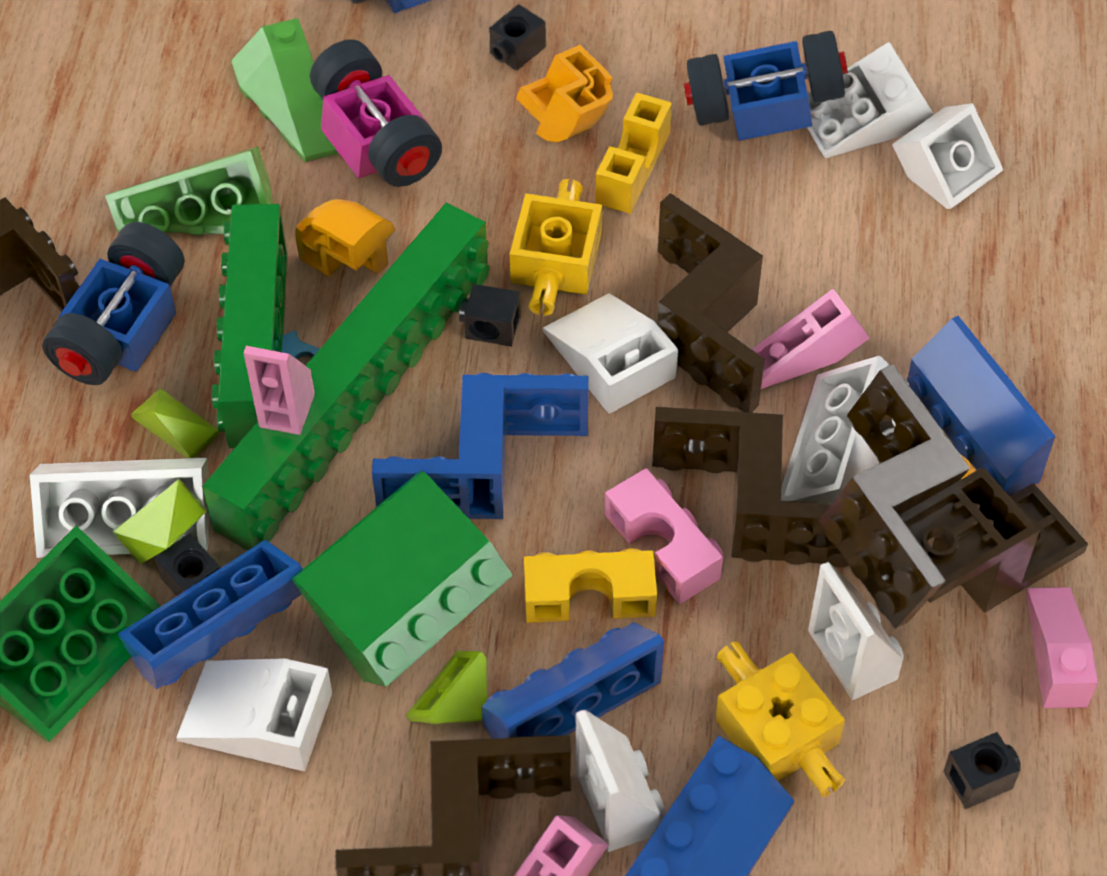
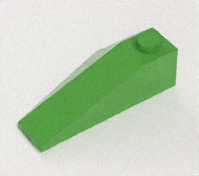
(276, 76)
(196, 197)

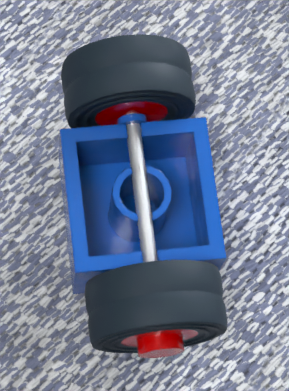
(767, 85)
(118, 307)

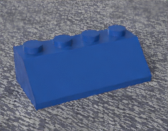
(980, 408)
(212, 614)
(587, 679)
(718, 819)

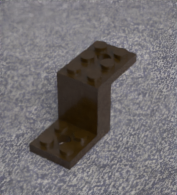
(33, 256)
(710, 302)
(753, 450)
(864, 518)
(991, 538)
(458, 777)

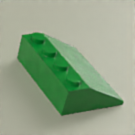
(401, 579)
(64, 632)

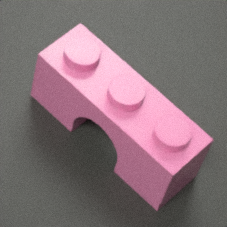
(647, 508)

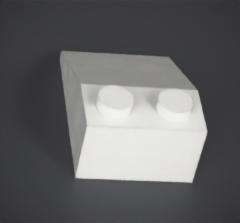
(852, 635)
(615, 783)

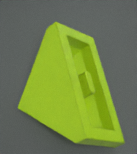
(175, 424)
(160, 522)
(455, 692)

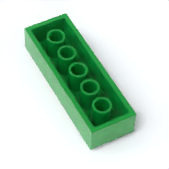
(252, 309)

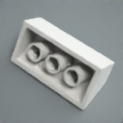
(827, 445)
(105, 496)

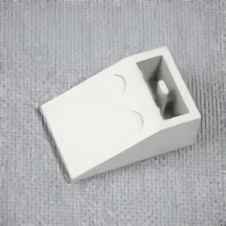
(876, 106)
(616, 349)
(258, 709)

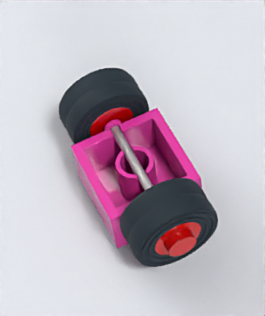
(372, 117)

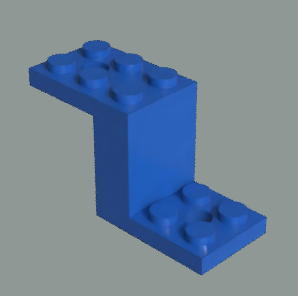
(489, 412)

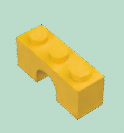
(628, 167)
(622, 576)

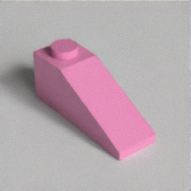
(810, 340)
(280, 389)
(1061, 648)
(564, 850)

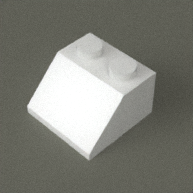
(949, 155)

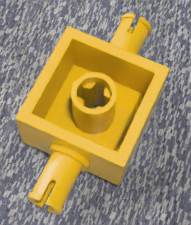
(555, 245)
(780, 717)

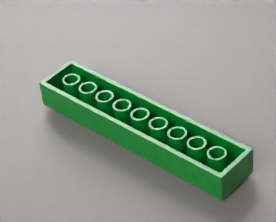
(350, 377)

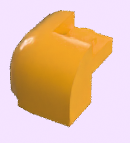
(570, 96)
(345, 234)

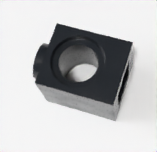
(517, 37)
(491, 314)
(182, 560)
(971, 783)

